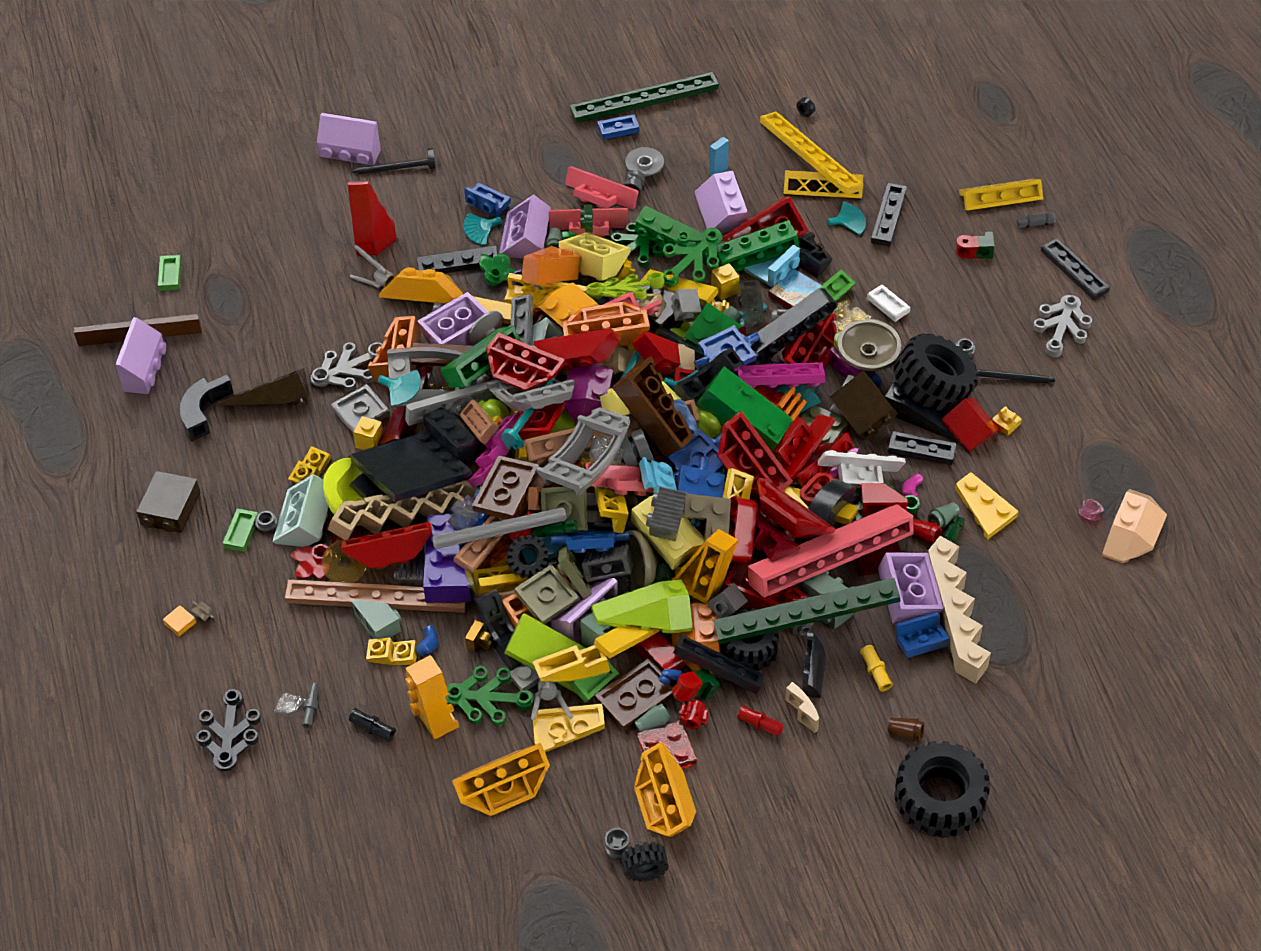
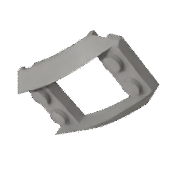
(400, 365)
(535, 398)
(560, 465)

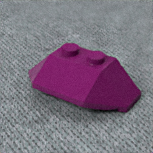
(588, 387)

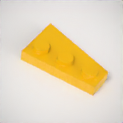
(986, 505)
(555, 729)

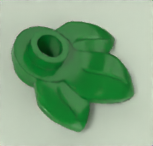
(495, 268)

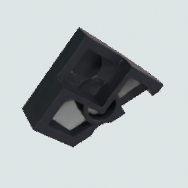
(813, 256)
(813, 667)

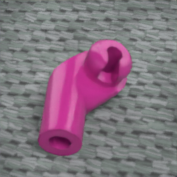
(910, 485)

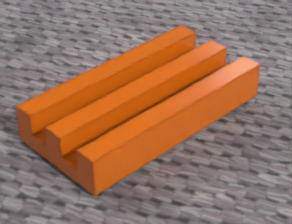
(795, 400)

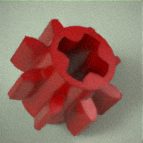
(693, 714)

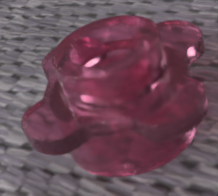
(1094, 507)

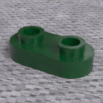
(587, 218)

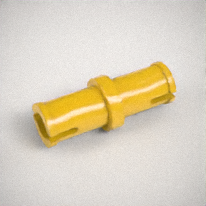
(876, 668)

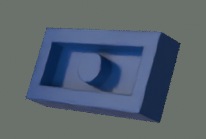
(618, 127)

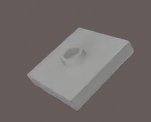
(358, 404)

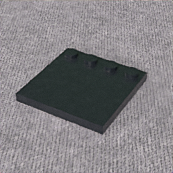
(411, 466)

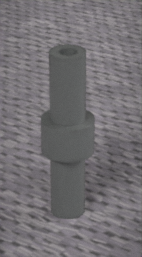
(310, 705)

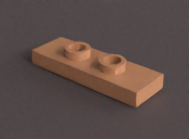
(479, 421)

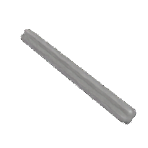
(499, 528)

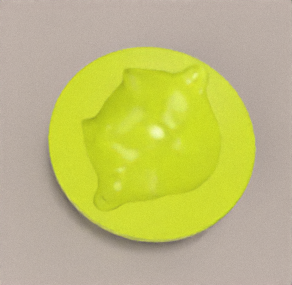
(337, 482)

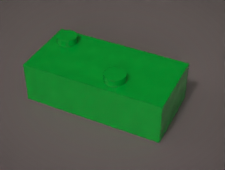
(730, 395)

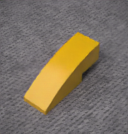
(572, 664)

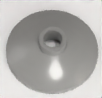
(645, 160)
(485, 326)

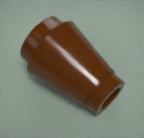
(907, 727)

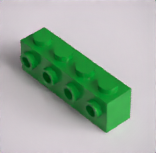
(664, 230)
(757, 246)
(473, 362)

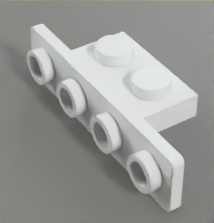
(860, 468)

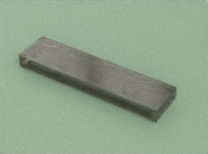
(752, 306)

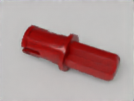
(760, 721)

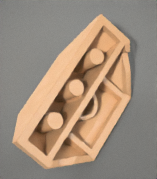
(1134, 527)

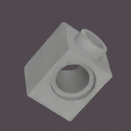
(686, 305)

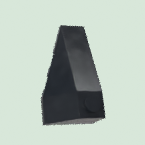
(917, 414)

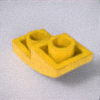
(313, 463)
(391, 653)

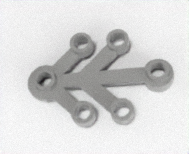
(1069, 305)
(324, 375)

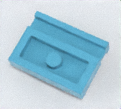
(656, 475)

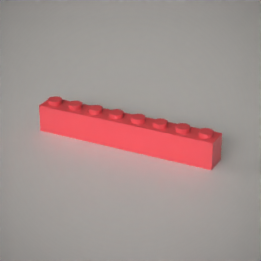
(831, 550)

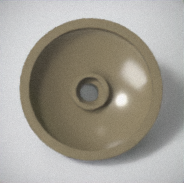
(869, 344)
(644, 560)

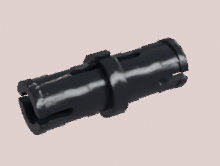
(372, 724)

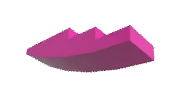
(495, 447)

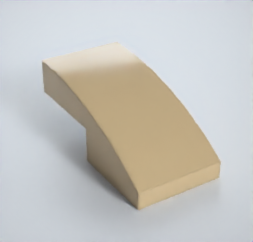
(806, 711)

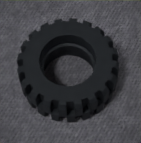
(935, 372)
(936, 815)

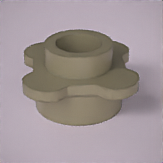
(202, 611)

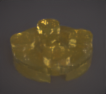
(337, 573)

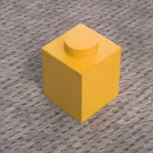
(726, 281)
(367, 433)

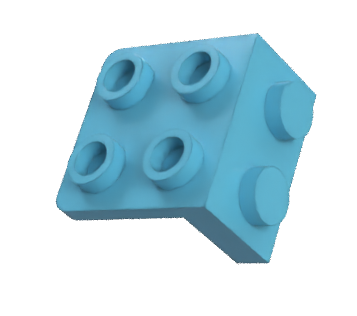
(777, 268)

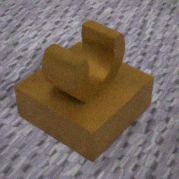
(477, 637)

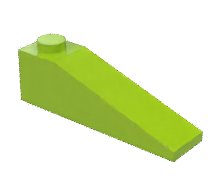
(654, 606)

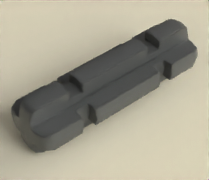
(1036, 219)

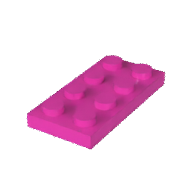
(788, 374)

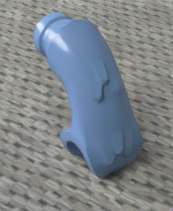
(681, 406)

